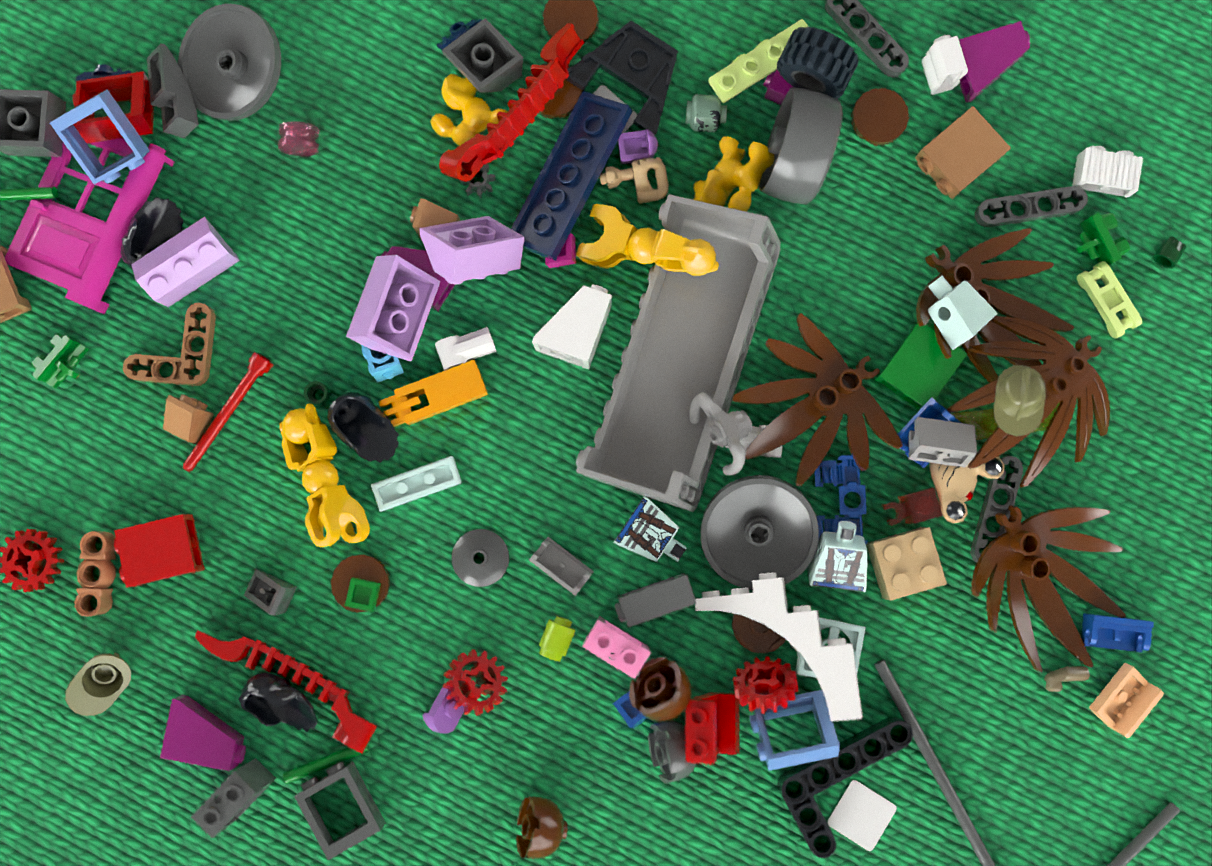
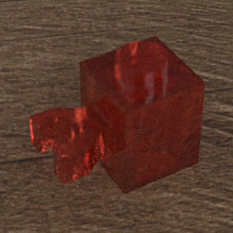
(915, 507)

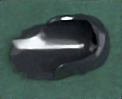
(150, 228)
(363, 427)
(275, 701)

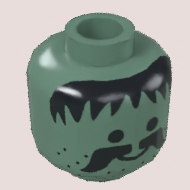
(705, 113)

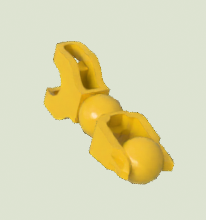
(645, 245)
(329, 503)

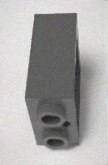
(655, 600)
(363, 797)
(233, 798)

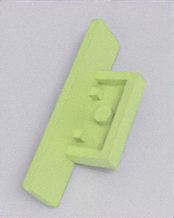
(751, 67)

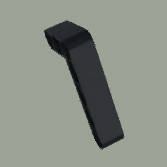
(834, 774)

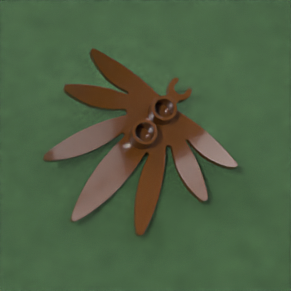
(969, 268)
(1066, 380)
(831, 395)
(1026, 559)

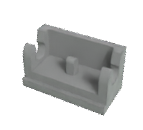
(942, 442)
(561, 566)

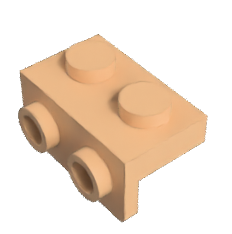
(1126, 701)

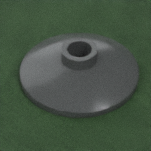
(495, 555)

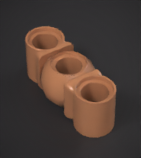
(90, 586)

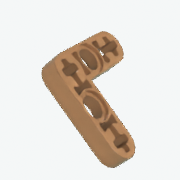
(180, 365)

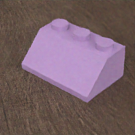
(472, 249)
(183, 263)
(393, 307)

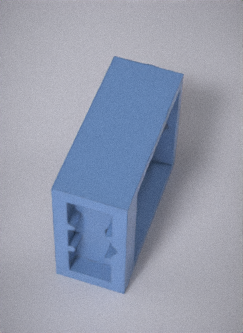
(81, 151)
(805, 702)

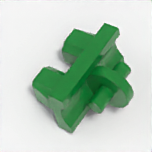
(1098, 240)
(60, 361)

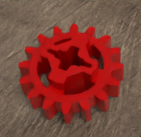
(42, 562)
(486, 676)
(765, 684)

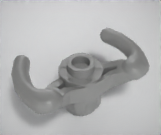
(724, 429)

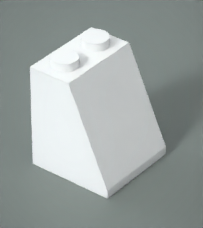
(576, 327)

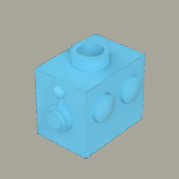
(381, 367)

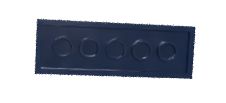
(570, 173)

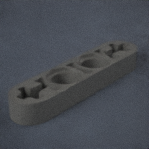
(870, 29)
(1030, 204)
(991, 508)

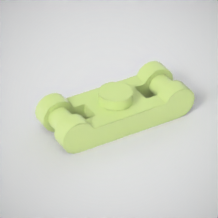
(1110, 299)

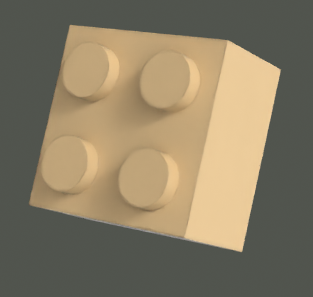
(906, 563)

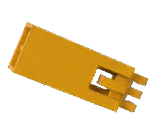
(443, 391)

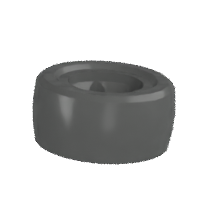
(802, 145)

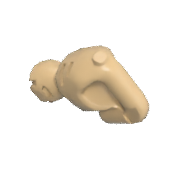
(638, 172)

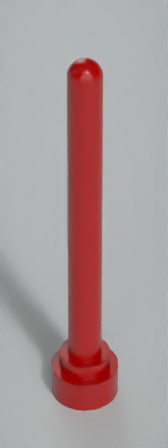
(257, 367)

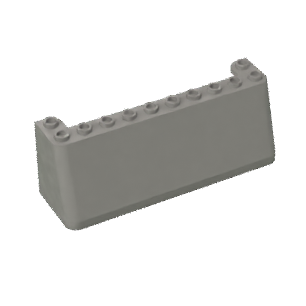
(684, 343)

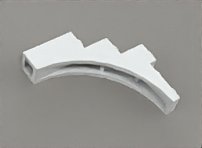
(831, 663)

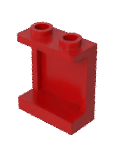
(158, 550)
(712, 727)

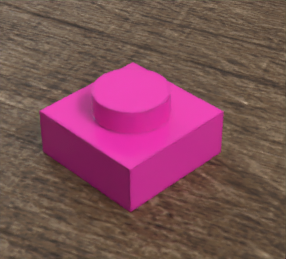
(567, 254)

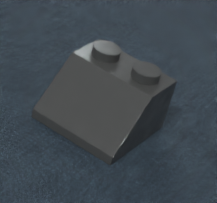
(485, 58)

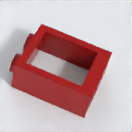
(121, 87)

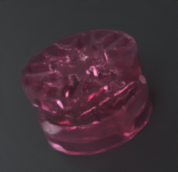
(298, 138)

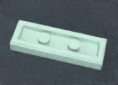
(416, 483)

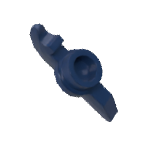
(456, 31)
(101, 71)

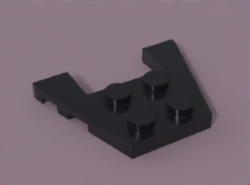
(638, 62)

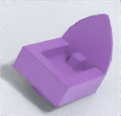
(637, 146)
(442, 715)

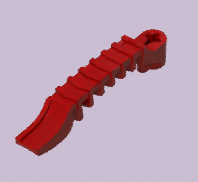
(470, 157)
(351, 730)

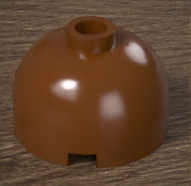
(660, 690)
(541, 828)

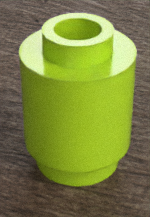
(556, 638)

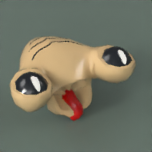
(957, 484)

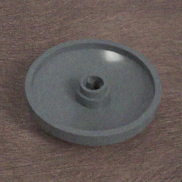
(230, 61)
(759, 529)

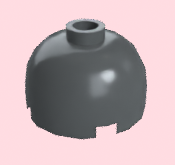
(668, 750)

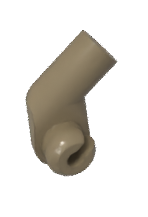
(1069, 673)

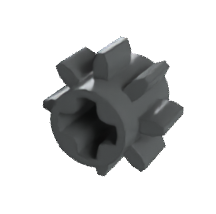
(479, 187)

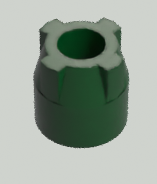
(1169, 253)
(312, 388)

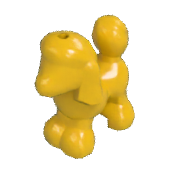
(476, 113)
(732, 173)

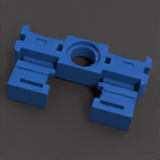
(848, 475)

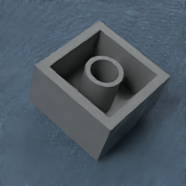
(26, 123)

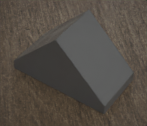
(270, 592)

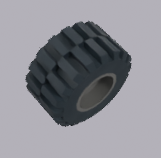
(817, 61)

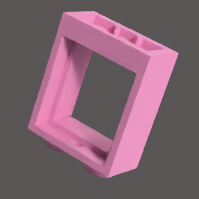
(628, 652)

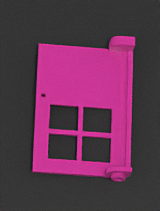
(73, 246)

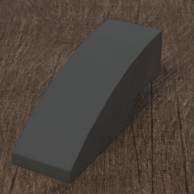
(171, 93)

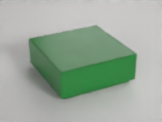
(362, 594)

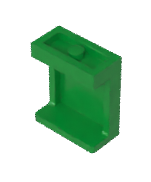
(919, 367)

